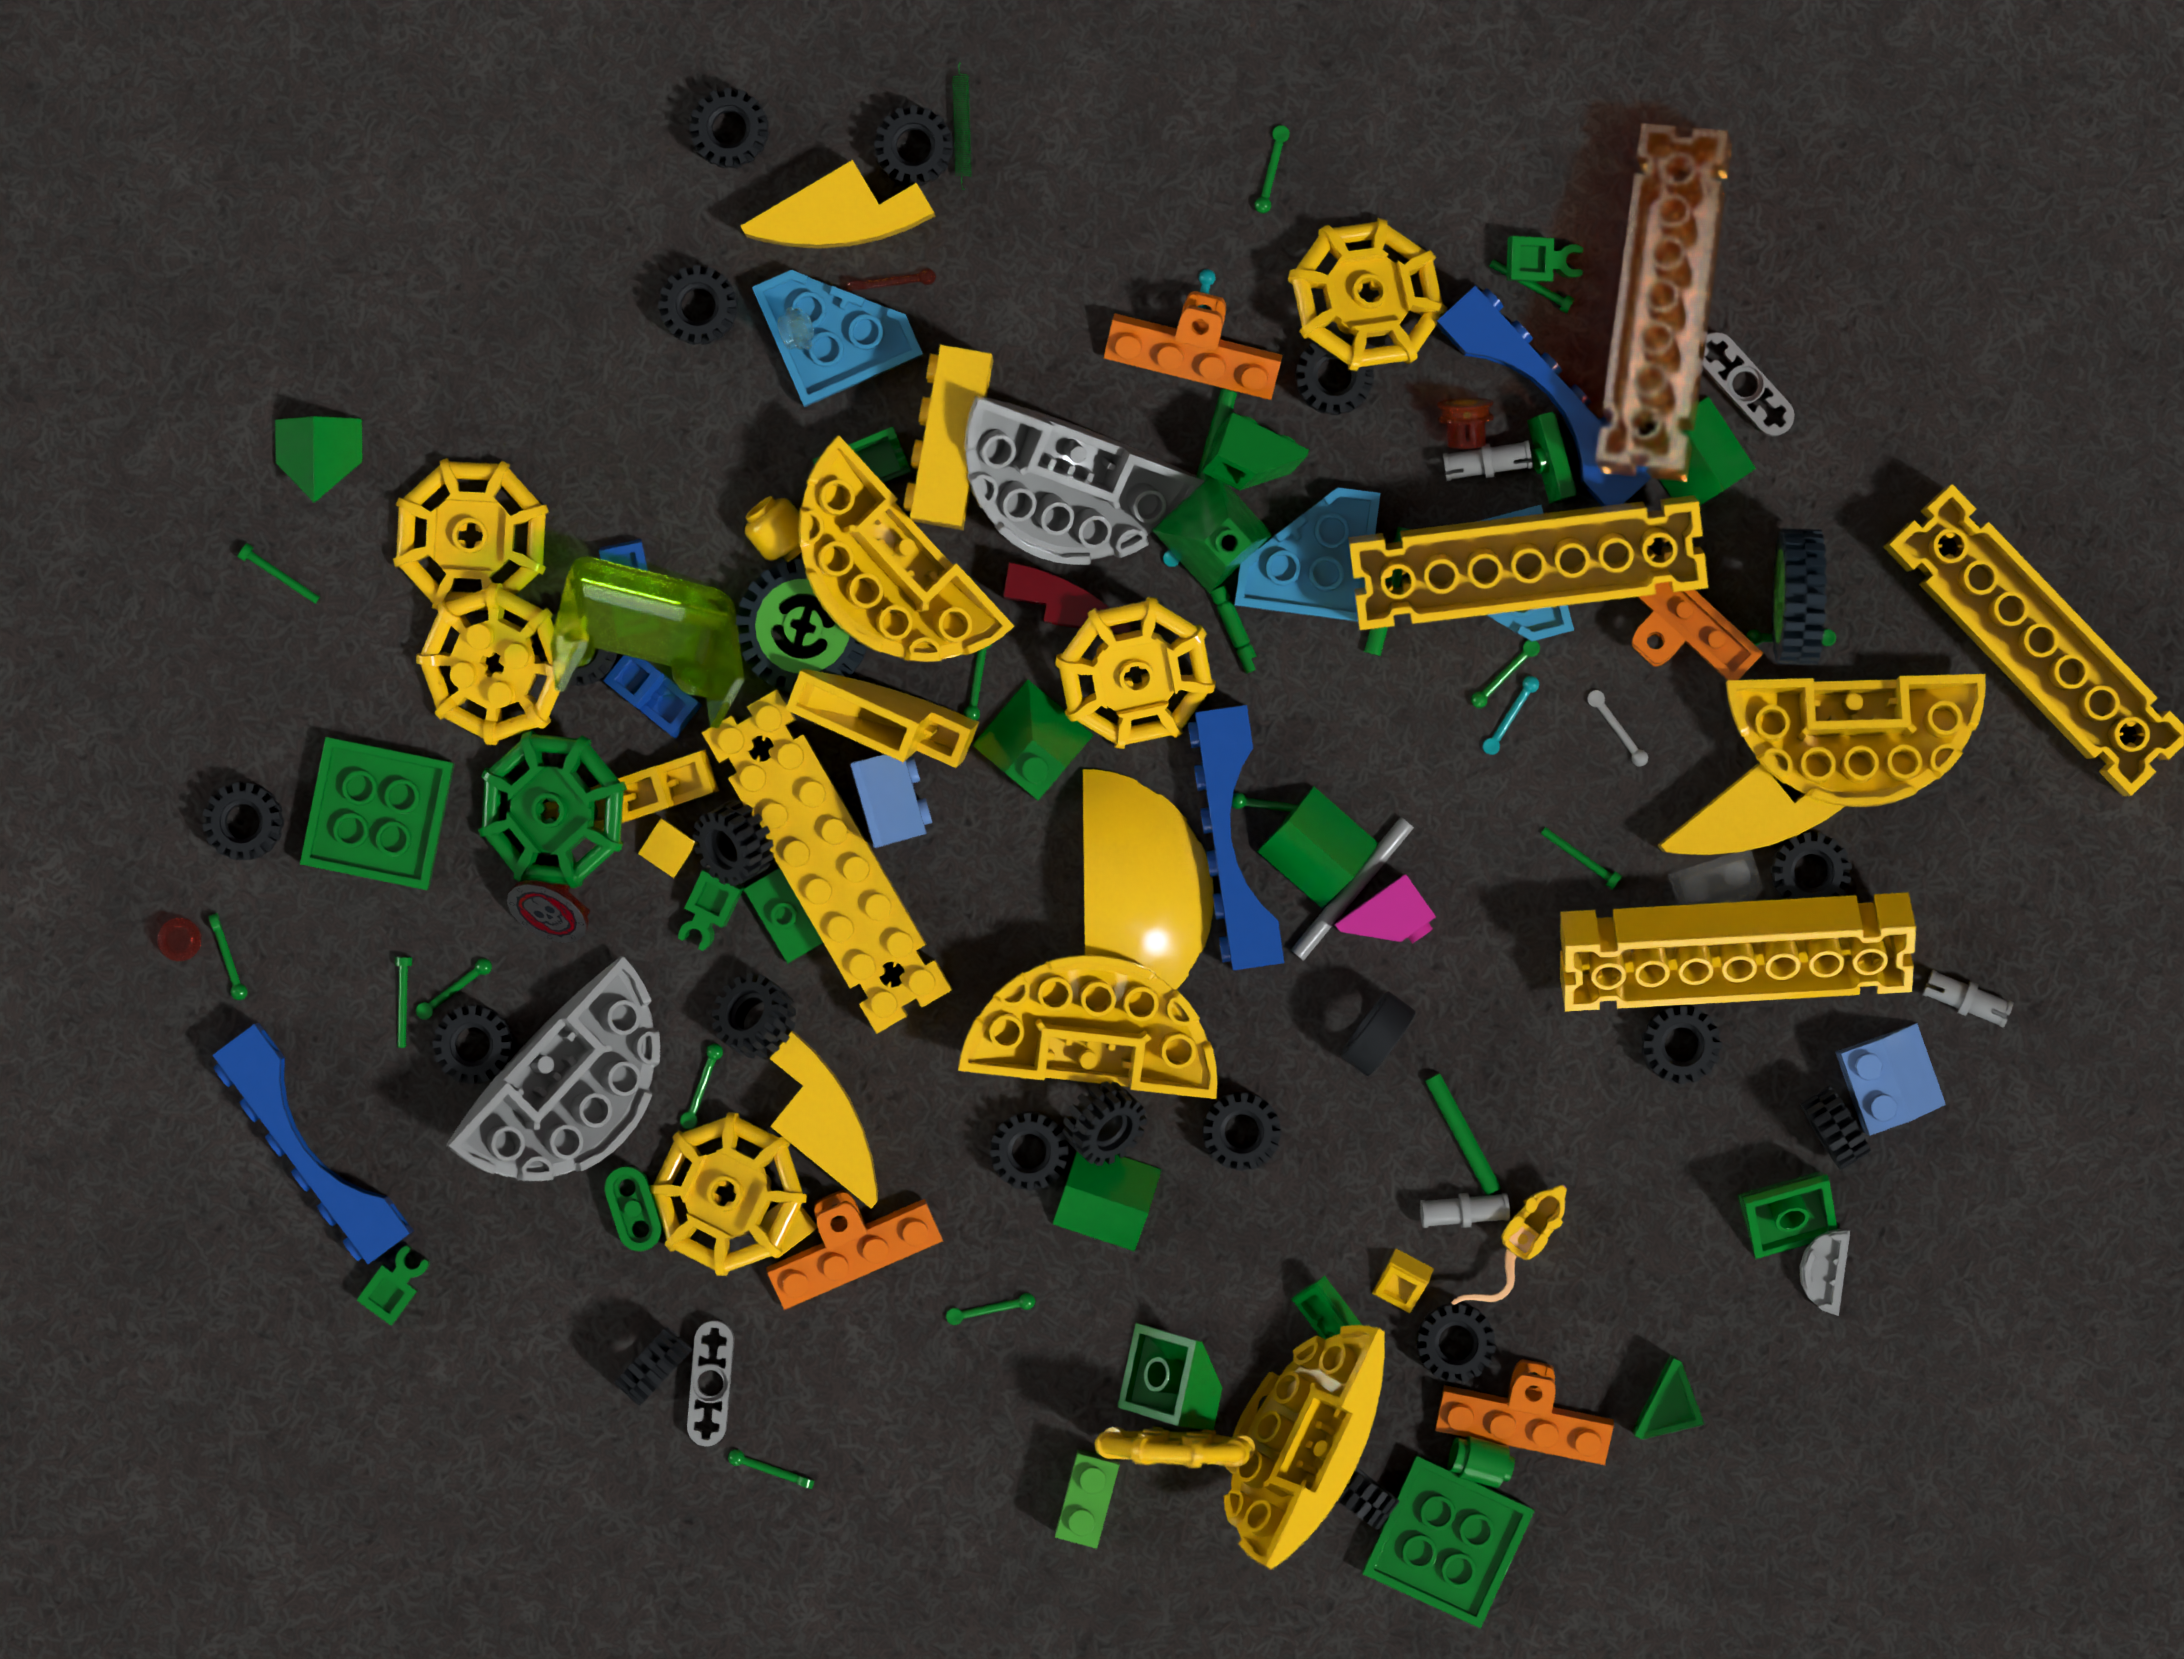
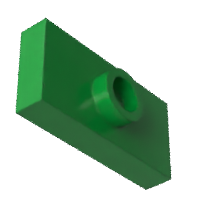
(1550, 457)
(783, 915)
(1324, 1308)

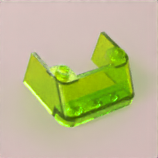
(653, 621)

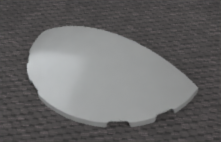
(1064, 486)
(570, 1087)

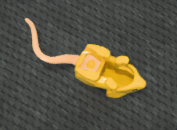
(1527, 1235)

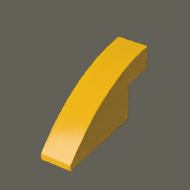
(838, 213)
(882, 717)
(1747, 817)
(824, 1121)

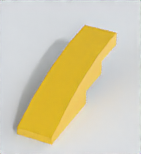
(657, 788)

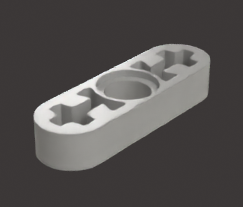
(1763, 383)
(697, 1414)

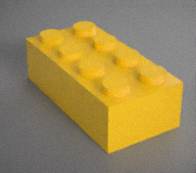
(942, 478)

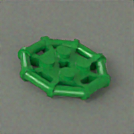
(575, 803)

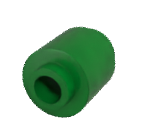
(1481, 1461)

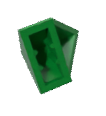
(318, 451)
(1670, 1404)

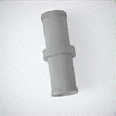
(1487, 460)
(1968, 998)
(1464, 1210)

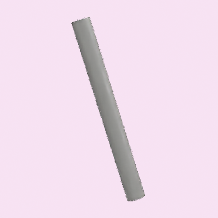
(1348, 894)

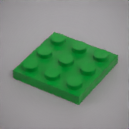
(377, 813)
(1448, 1541)

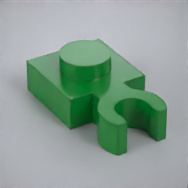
(1535, 259)
(712, 905)
(390, 1290)

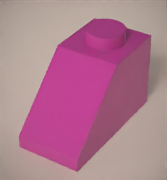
(1391, 914)

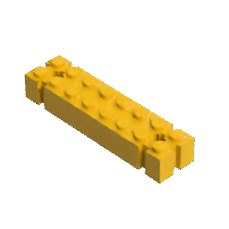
(1528, 562)
(2038, 641)
(828, 861)
(1737, 951)

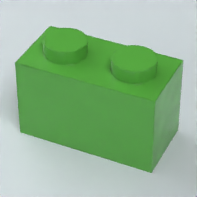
(1087, 1498)

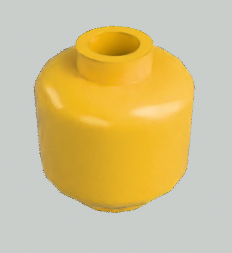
(774, 528)

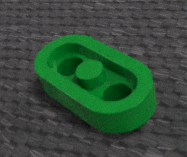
(632, 1208)

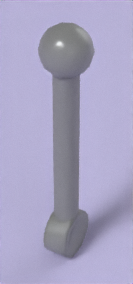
(1596, 699)

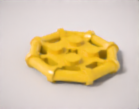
(1354, 313)
(455, 515)
(1128, 650)
(470, 669)
(750, 1186)
(1169, 1447)

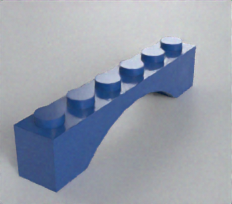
(1485, 333)
(1224, 746)
(258, 1073)

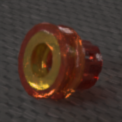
(1469, 412)

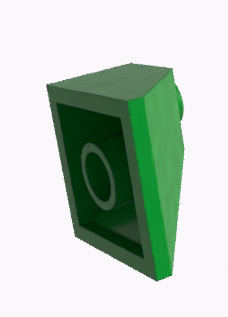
(1032, 740)
(1170, 1379)

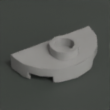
(1824, 1269)

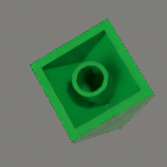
(1715, 457)
(1318, 847)
(1108, 1200)
(1788, 1213)

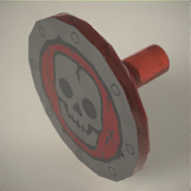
(548, 910)

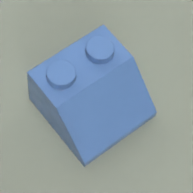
(890, 799)
(1890, 1079)

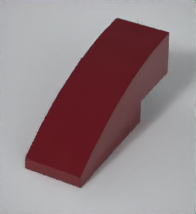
(1064, 601)

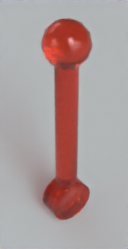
(926, 277)

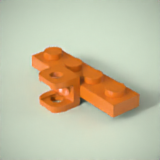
(1194, 349)
(1693, 620)
(851, 1247)
(1526, 1417)

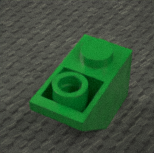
(1250, 454)

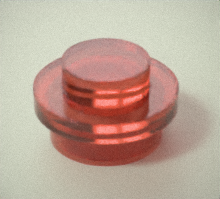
(179, 939)

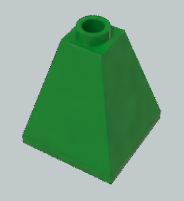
(1200, 522)

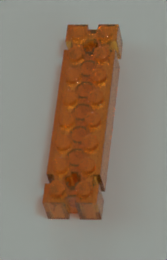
(1664, 302)

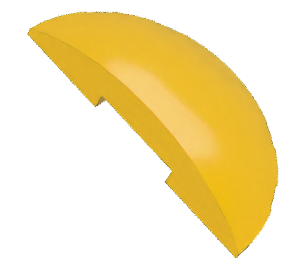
(882, 572)
(1861, 737)
(1142, 878)
(1093, 1025)
(1304, 1441)

